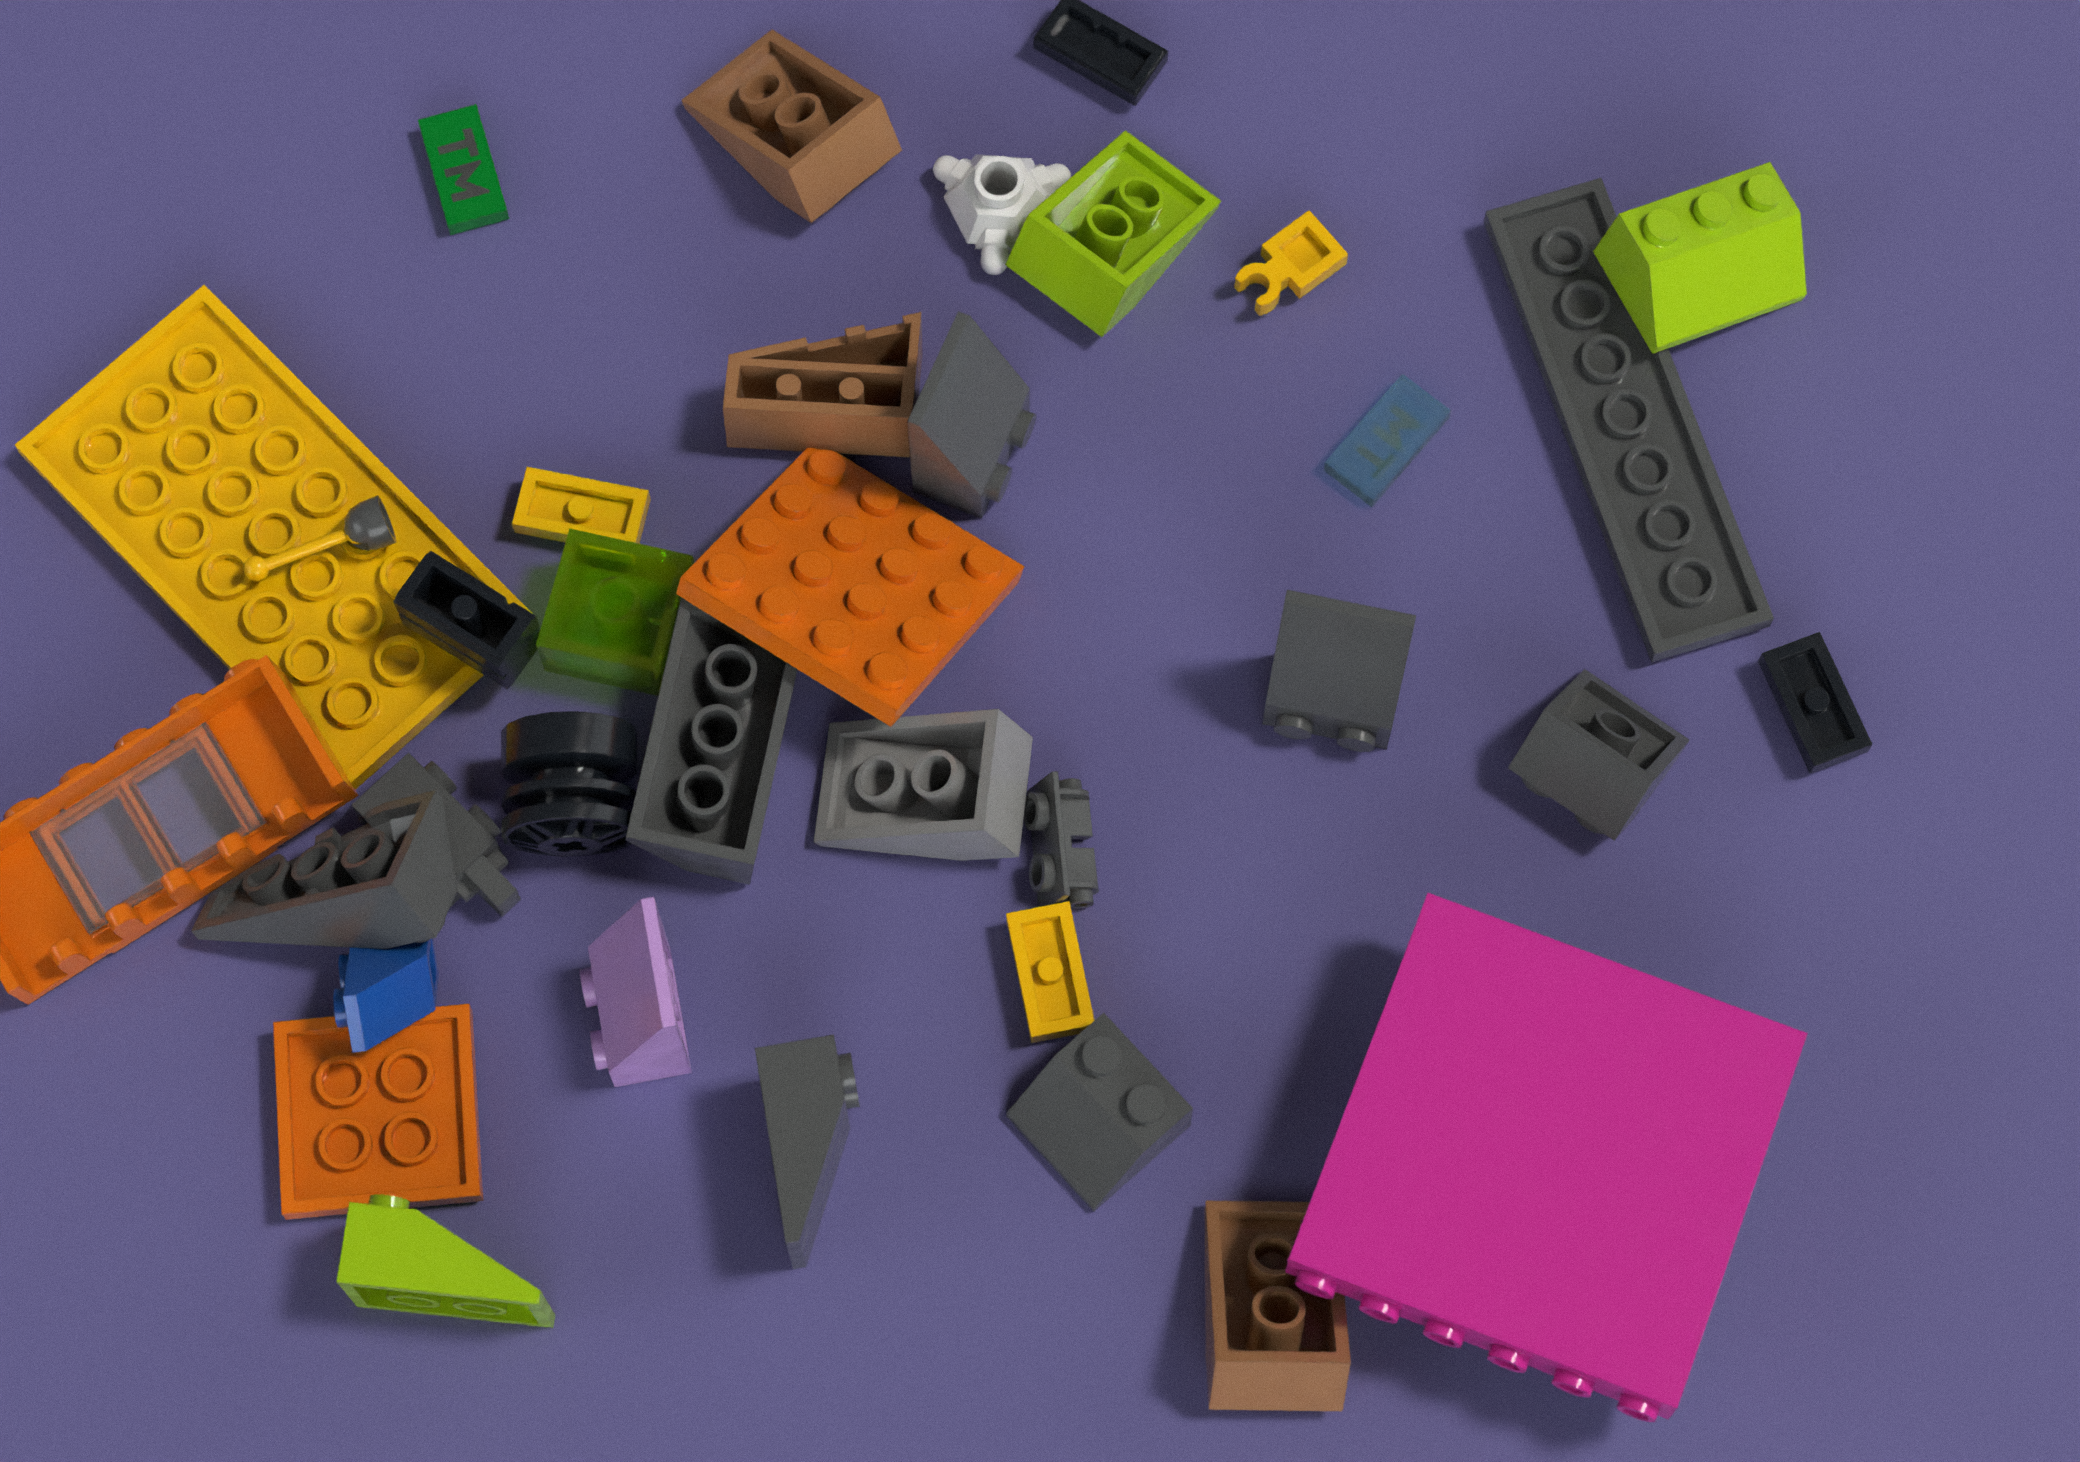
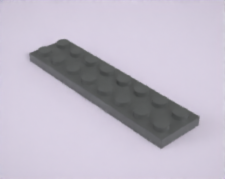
(1627, 428)

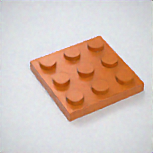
(377, 1118)

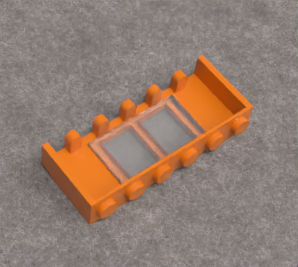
(159, 824)

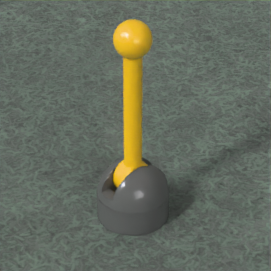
(364, 526)

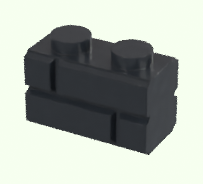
(468, 619)

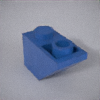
(384, 991)

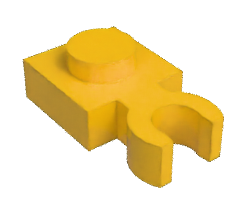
(1295, 258)

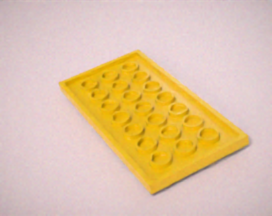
(220, 454)

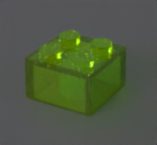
(612, 612)

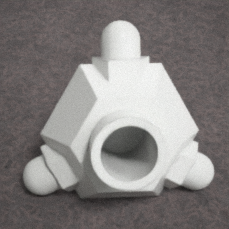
(994, 198)

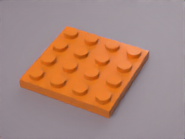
(851, 582)

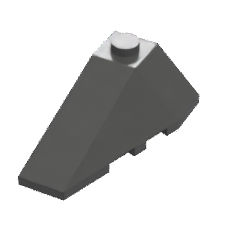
(352, 890)

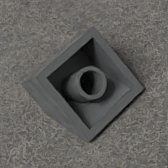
(1597, 754)
(1100, 1112)

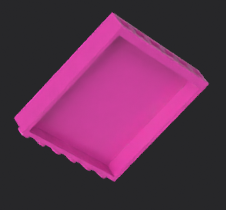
(1546, 1158)

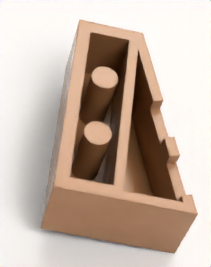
(827, 394)

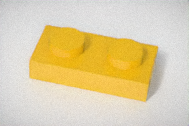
(559, 501)
(1050, 971)

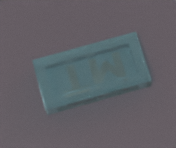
(1387, 440)

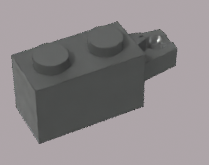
(471, 832)

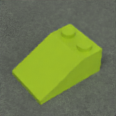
(1110, 232)
(414, 1265)

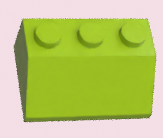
(1707, 257)

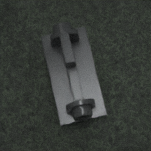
(1055, 815)

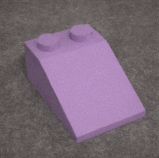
(636, 1000)

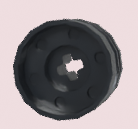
(568, 783)

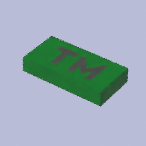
(463, 169)

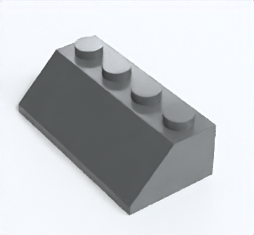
(711, 749)

